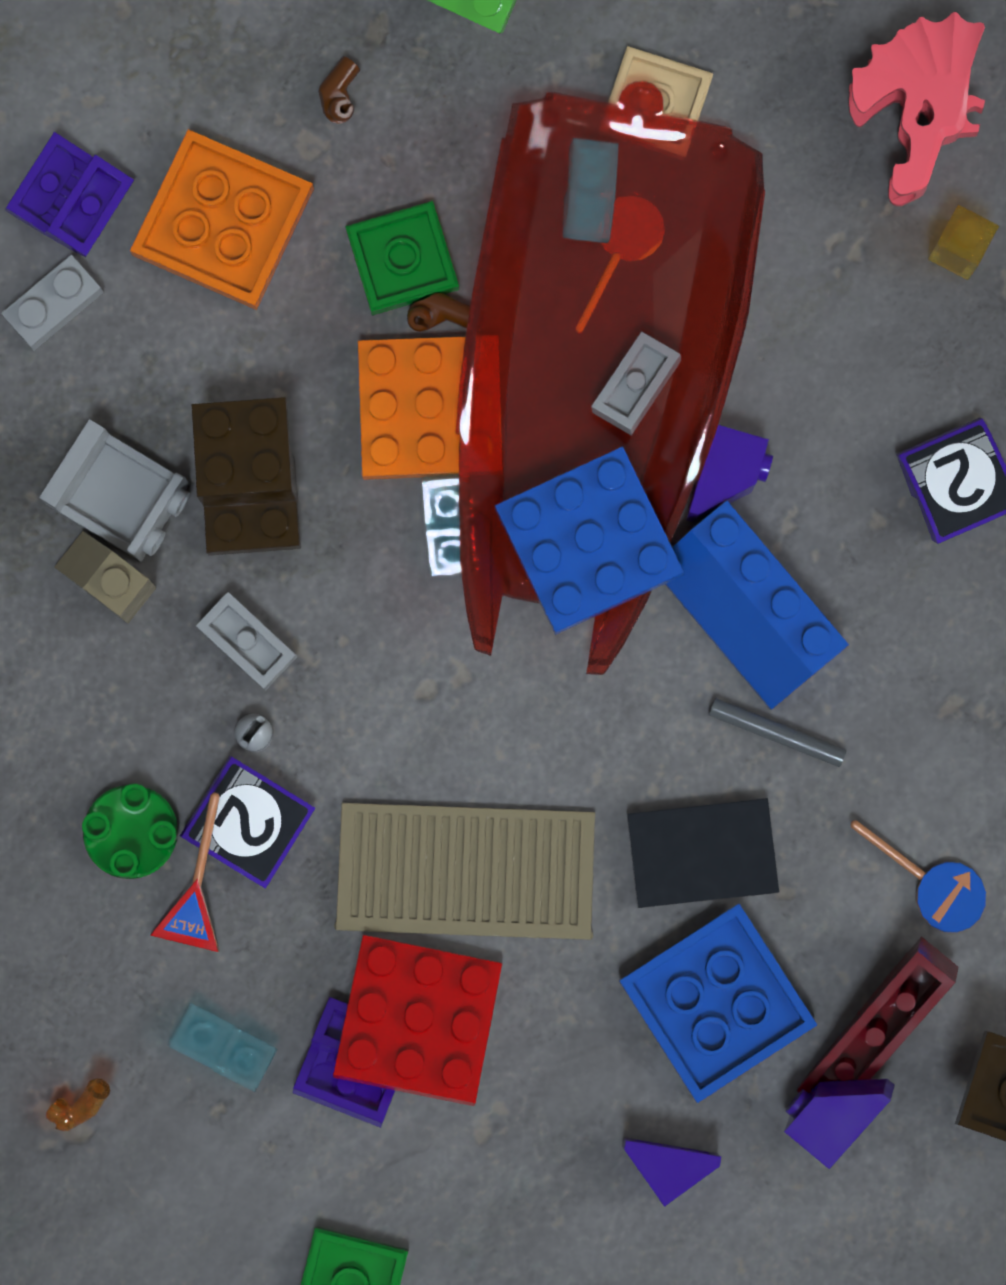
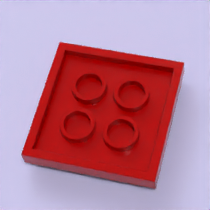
(418, 1020)

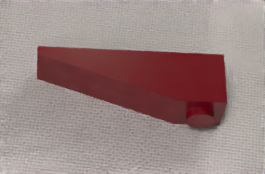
(886, 1017)

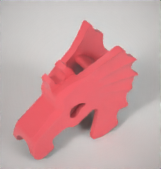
(927, 74)

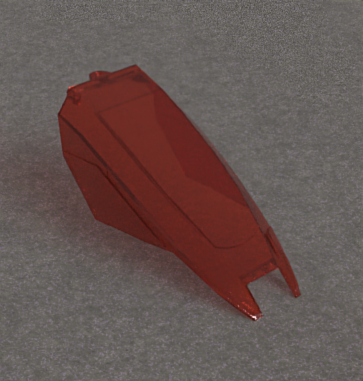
(563, 313)

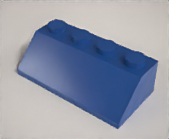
(752, 606)

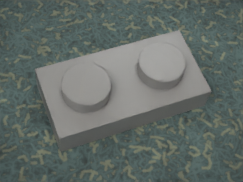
(52, 302)
(636, 383)
(246, 641)

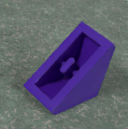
(670, 1168)

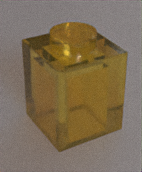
(963, 242)

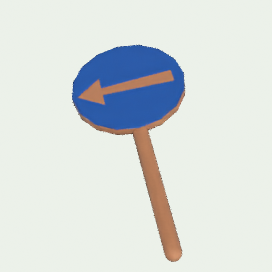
(948, 894)

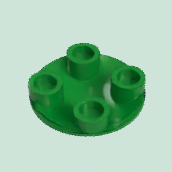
(130, 831)

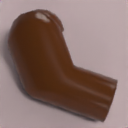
(334, 93)
(436, 310)

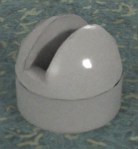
(262, 737)

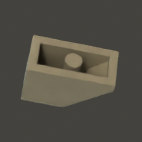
(105, 577)

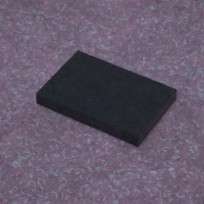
(702, 853)

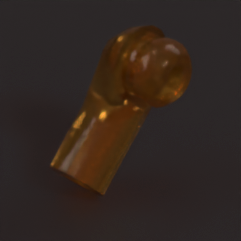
(87, 1106)

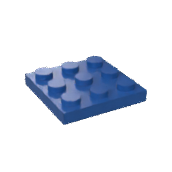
(589, 540)
(718, 1003)

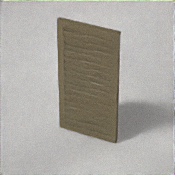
(465, 871)

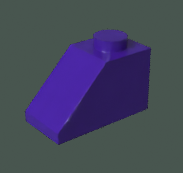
(729, 471)
(835, 1115)

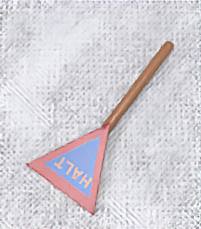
(189, 918)

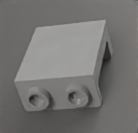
(116, 492)

